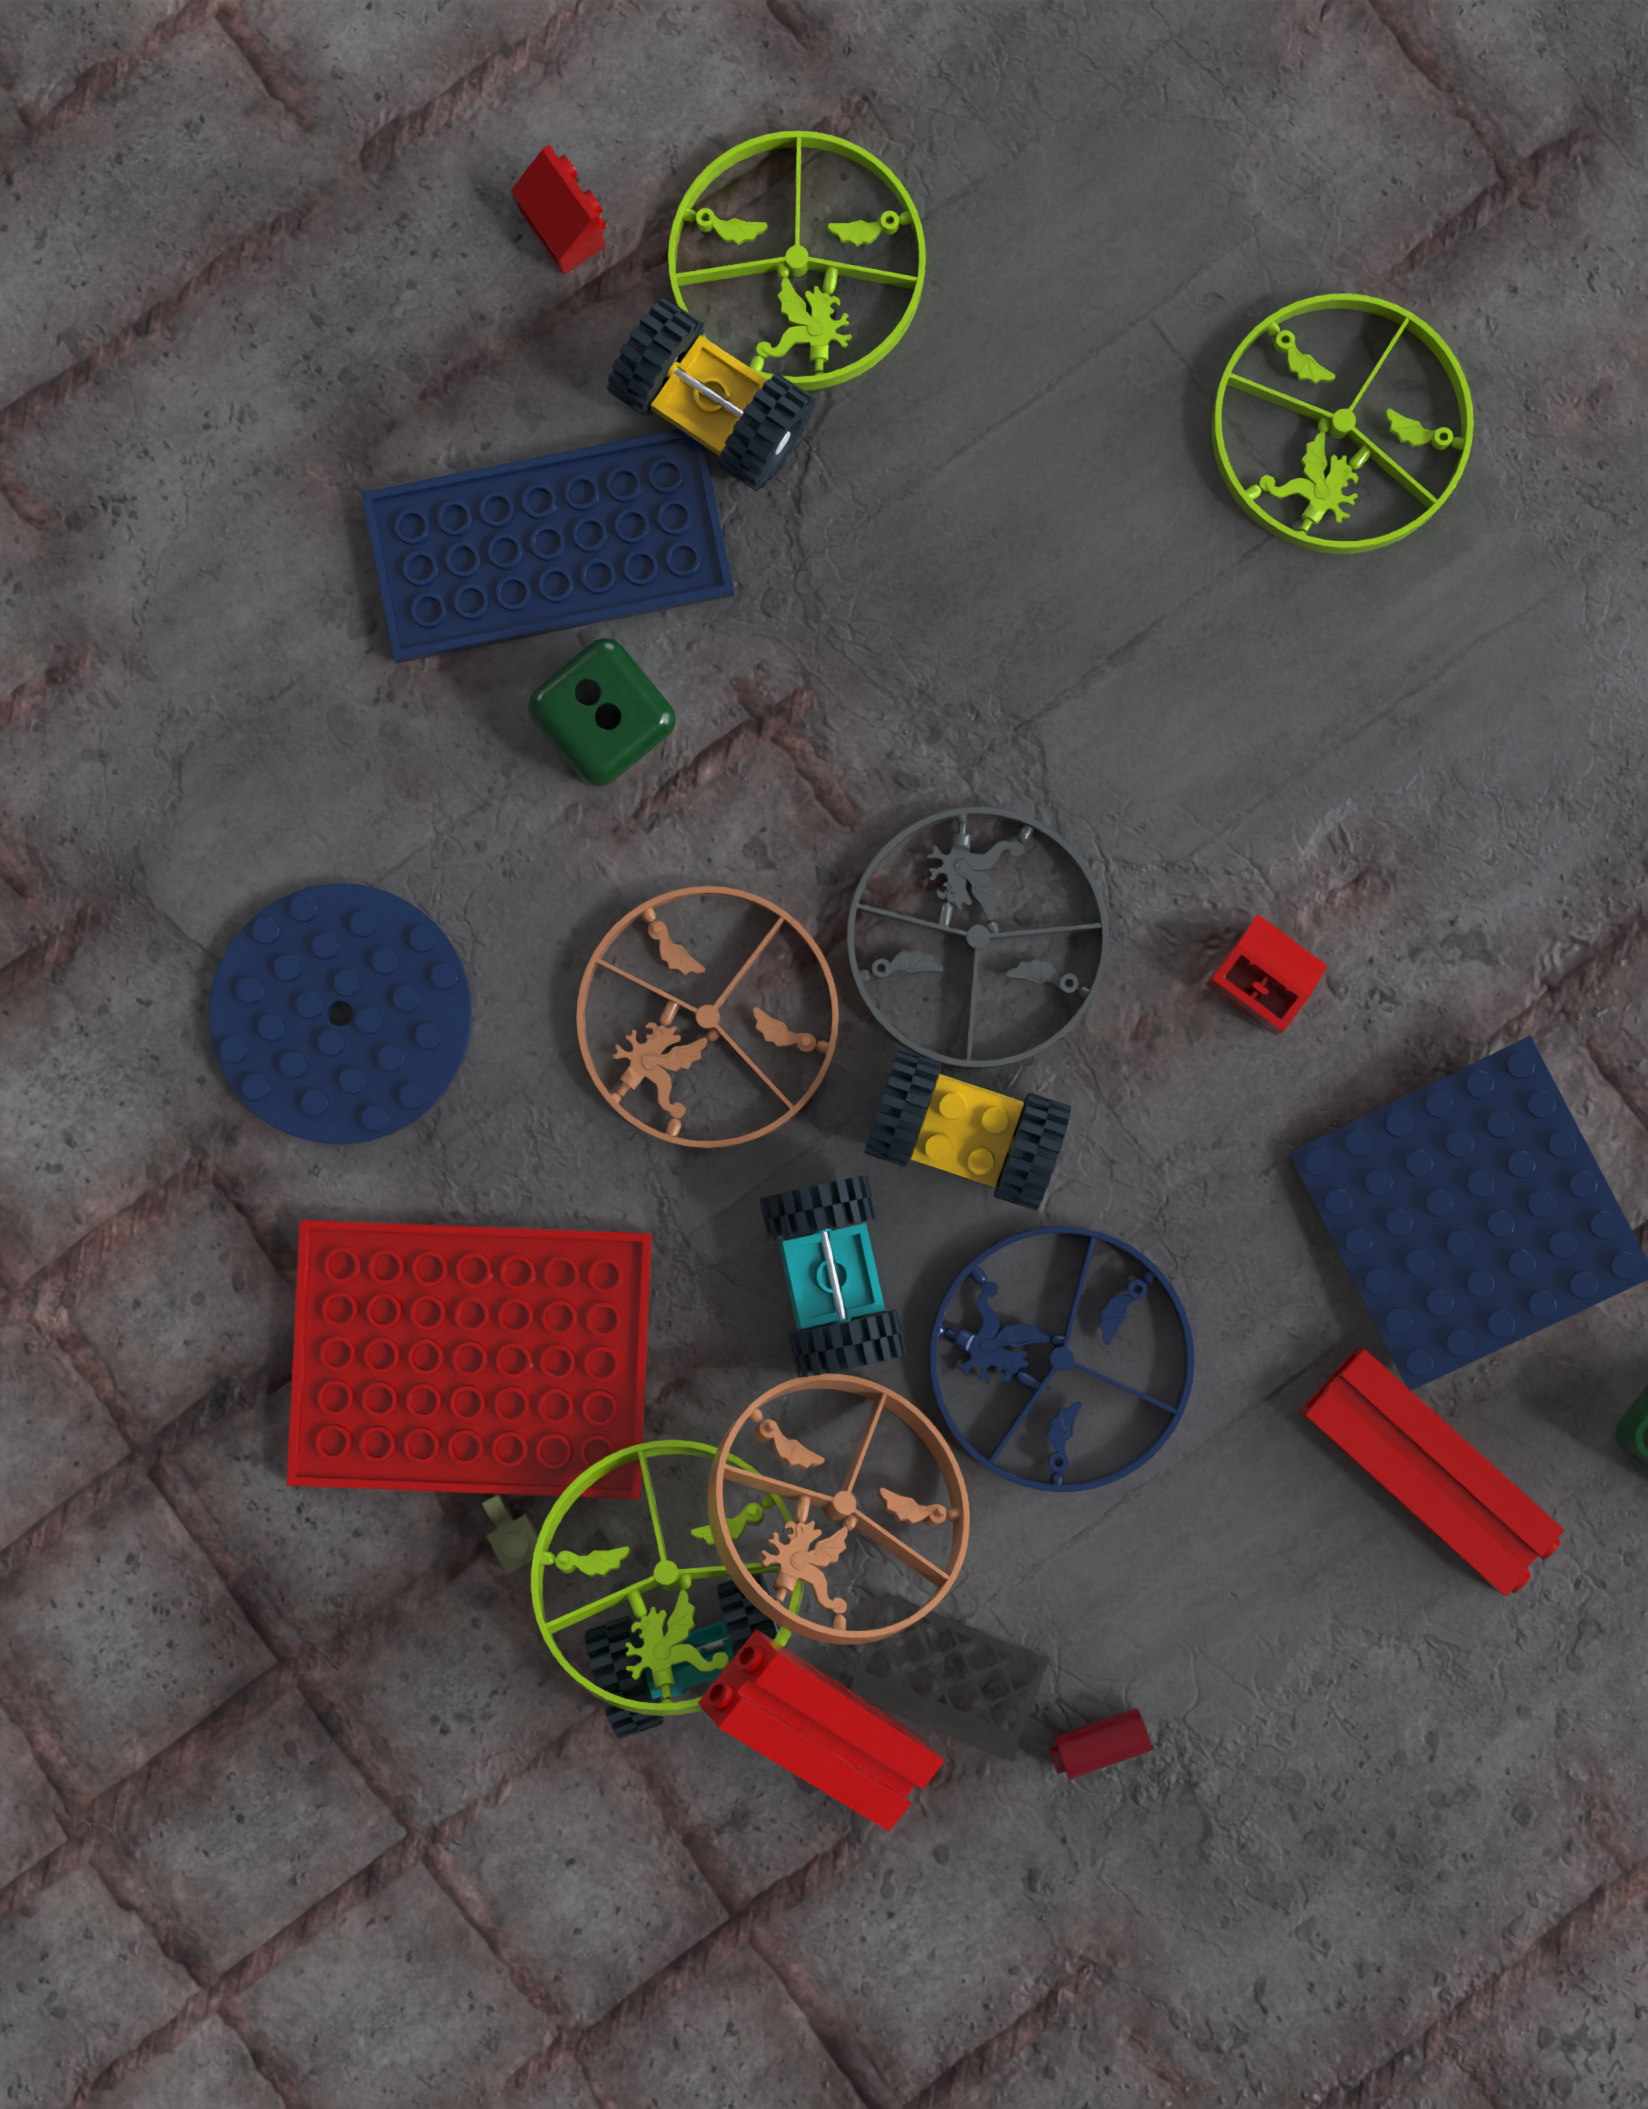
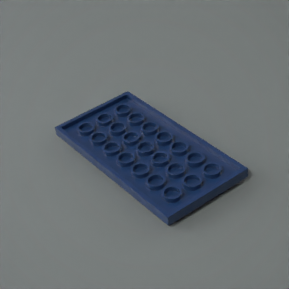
(547, 544)

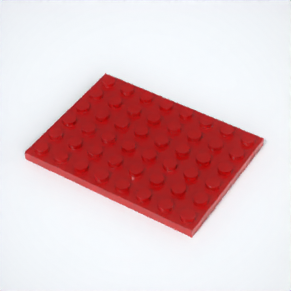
(468, 1358)

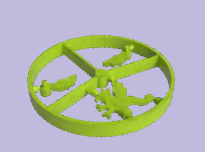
(819, 327)
(1326, 493)
(658, 1652)

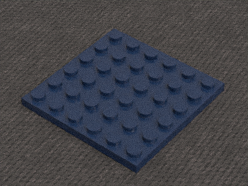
(1471, 1214)

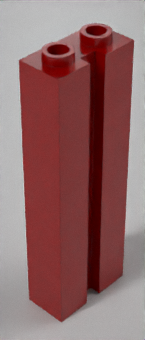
(1432, 1472)
(820, 1730)

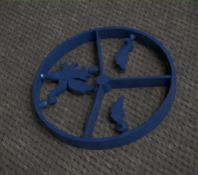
(987, 1351)

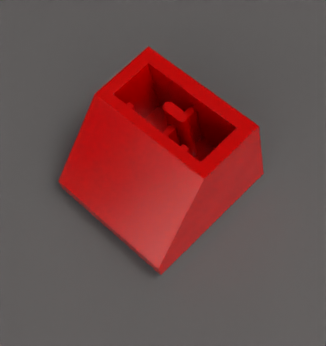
(559, 211)
(1267, 975)

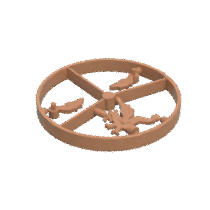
(648, 1057)
(793, 1558)

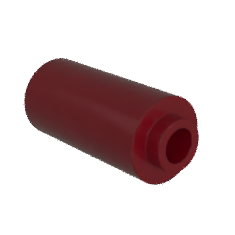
(1100, 1744)

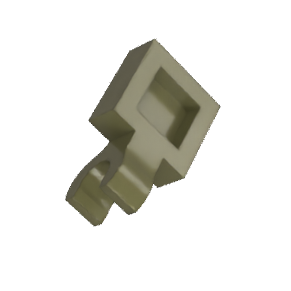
(513, 1538)

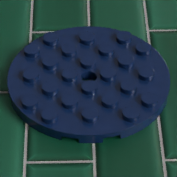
(277, 1001)

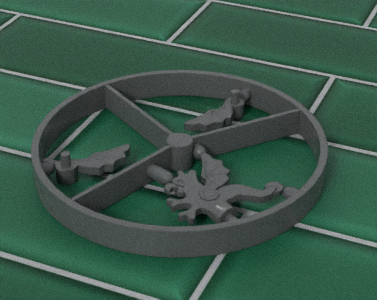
(963, 866)

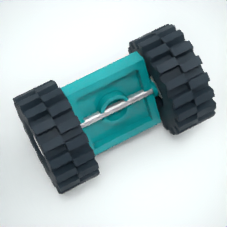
(832, 1277)
(609, 1658)

